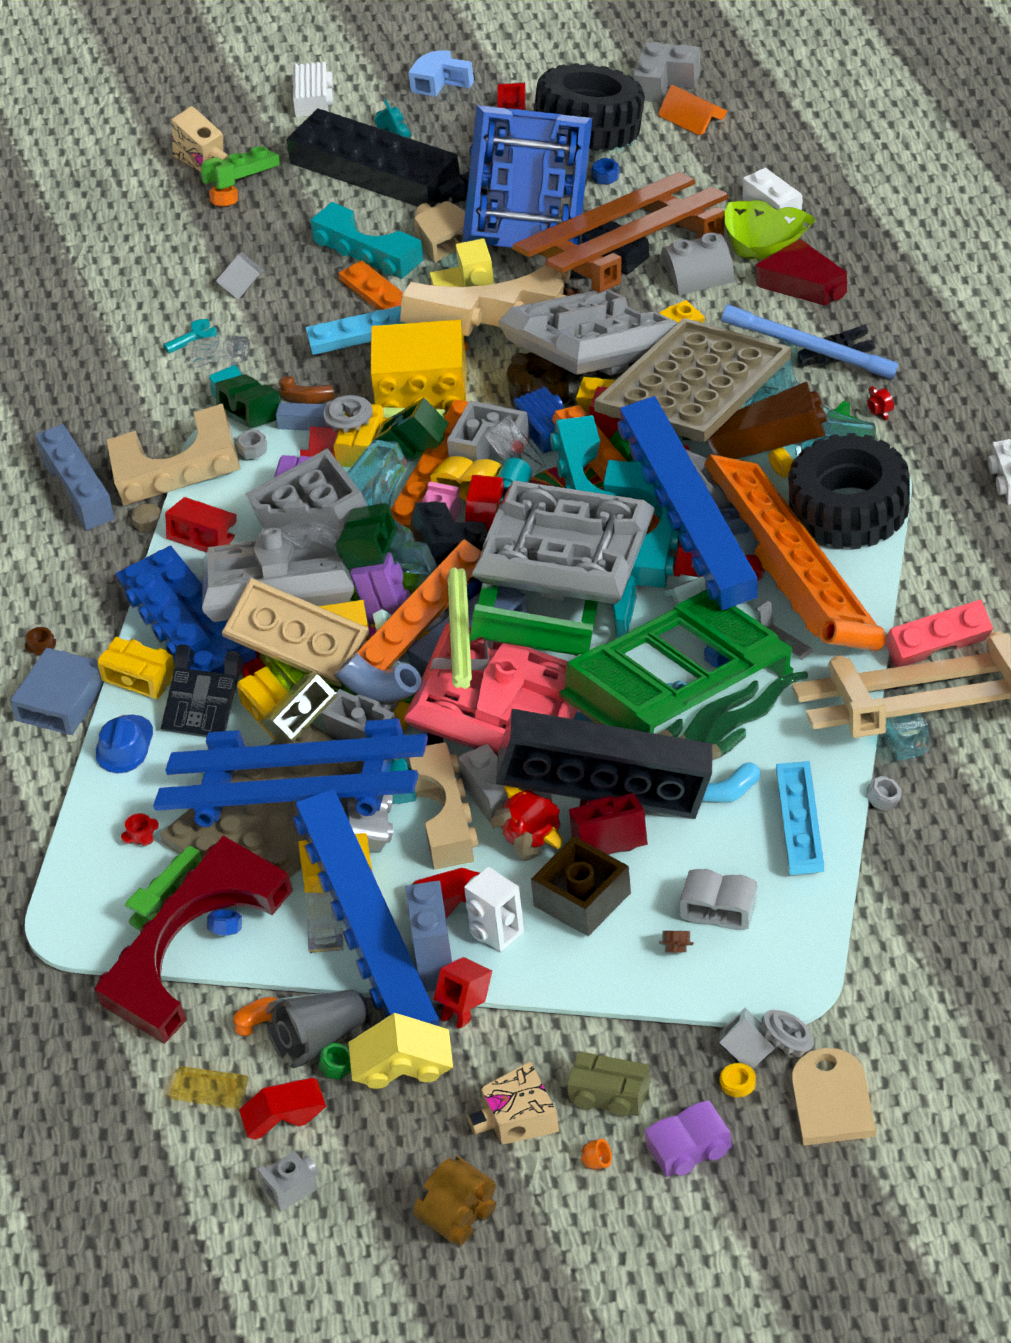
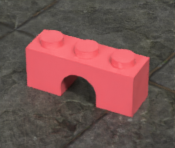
(924, 636)

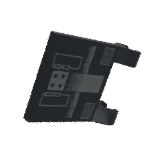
(200, 699)

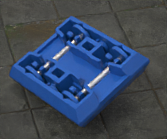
(524, 173)

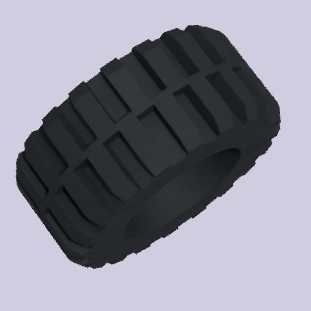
(596, 93)
(850, 463)

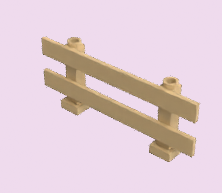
(869, 715)

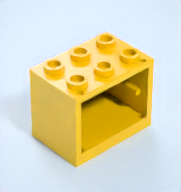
(418, 363)

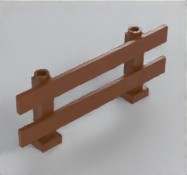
(655, 198)

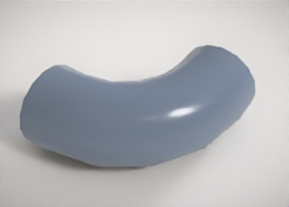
(377, 683)

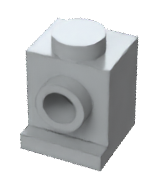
(288, 1180)

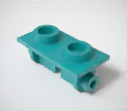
(391, 119)

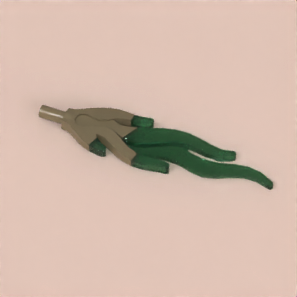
(715, 721)

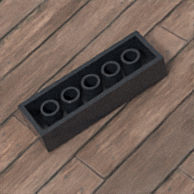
(371, 158)
(603, 761)

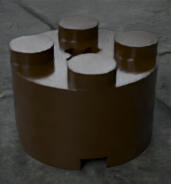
(533, 372)

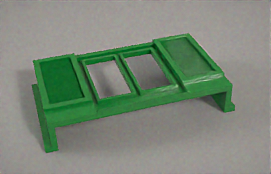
(626, 695)

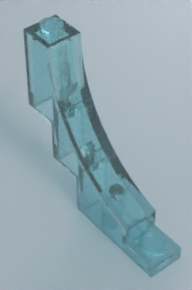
(376, 477)

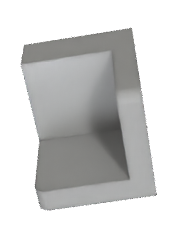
(240, 275)
(746, 1039)

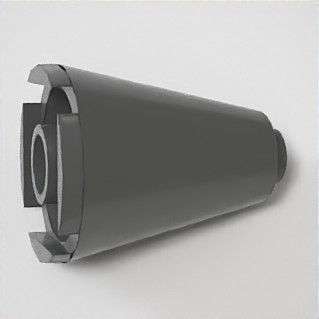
(313, 1021)

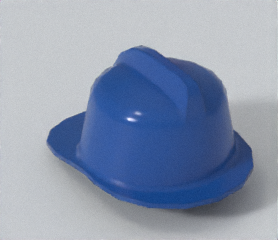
(124, 743)

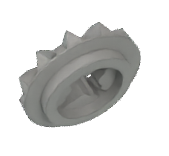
(355, 406)
(787, 1032)

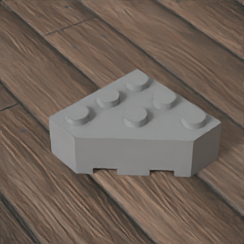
(307, 493)

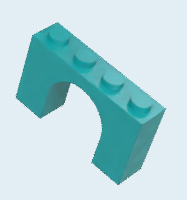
(655, 555)

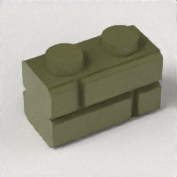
(298, 708)
(608, 1084)

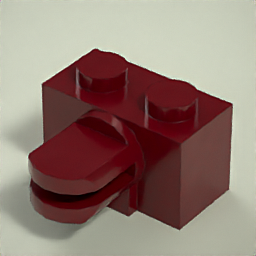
(610, 823)

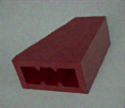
(802, 274)

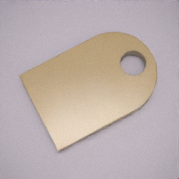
(832, 1102)

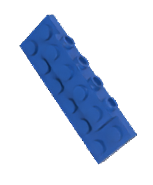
(172, 602)

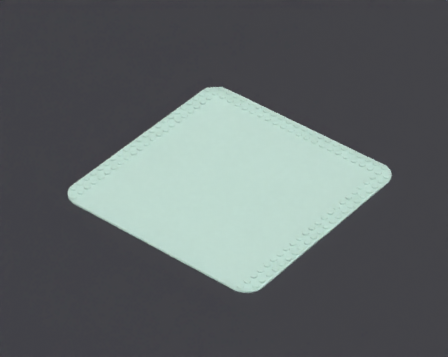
(783, 962)

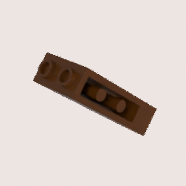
(771, 423)

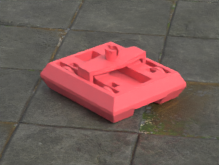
(512, 680)

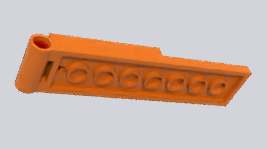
(795, 558)

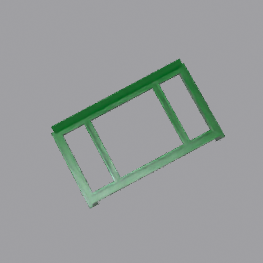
(531, 629)

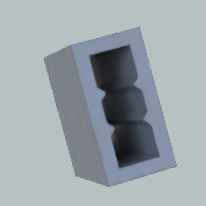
(58, 691)
(428, 931)

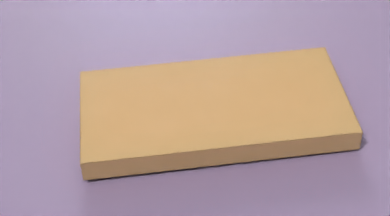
(293, 630)

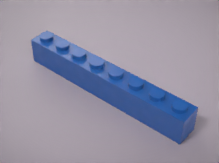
(687, 503)
(362, 908)

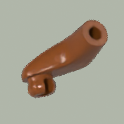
(304, 394)

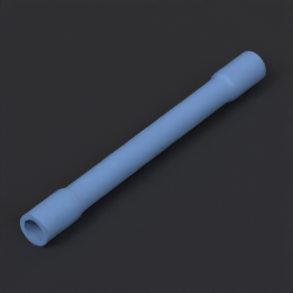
(871, 363)

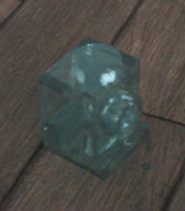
(908, 735)

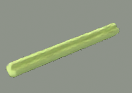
(459, 628)

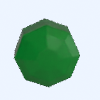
(334, 1061)

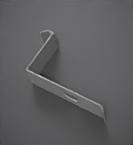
(766, 619)
(476, 664)

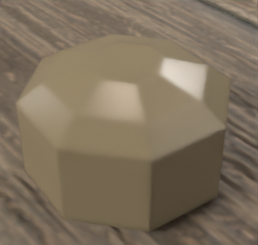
(145, 517)

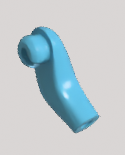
(734, 786)

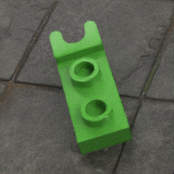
(237, 166)
(149, 901)

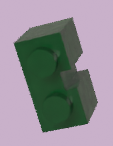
(248, 400)
(414, 429)
(366, 536)

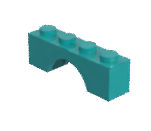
(391, 253)
(576, 446)

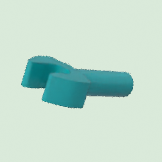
(195, 334)

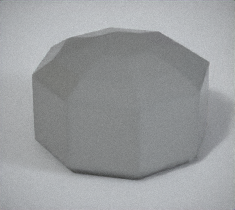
(251, 444)
(883, 793)

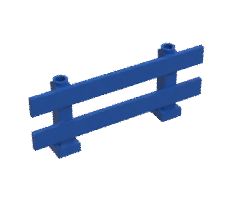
(228, 753)

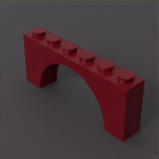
(223, 879)

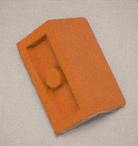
(689, 110)

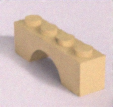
(447, 832)

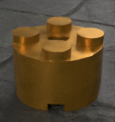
(456, 1199)

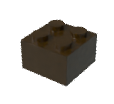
(581, 886)

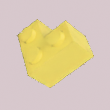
(472, 270)
(397, 1048)

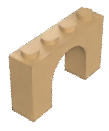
(206, 458)

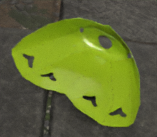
(766, 233)

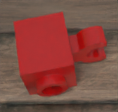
(461, 988)

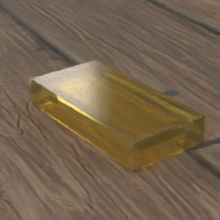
(209, 1087)

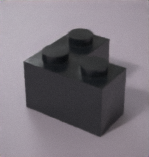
(435, 526)

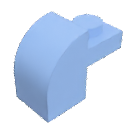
(436, 69)

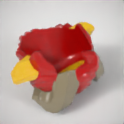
(528, 822)

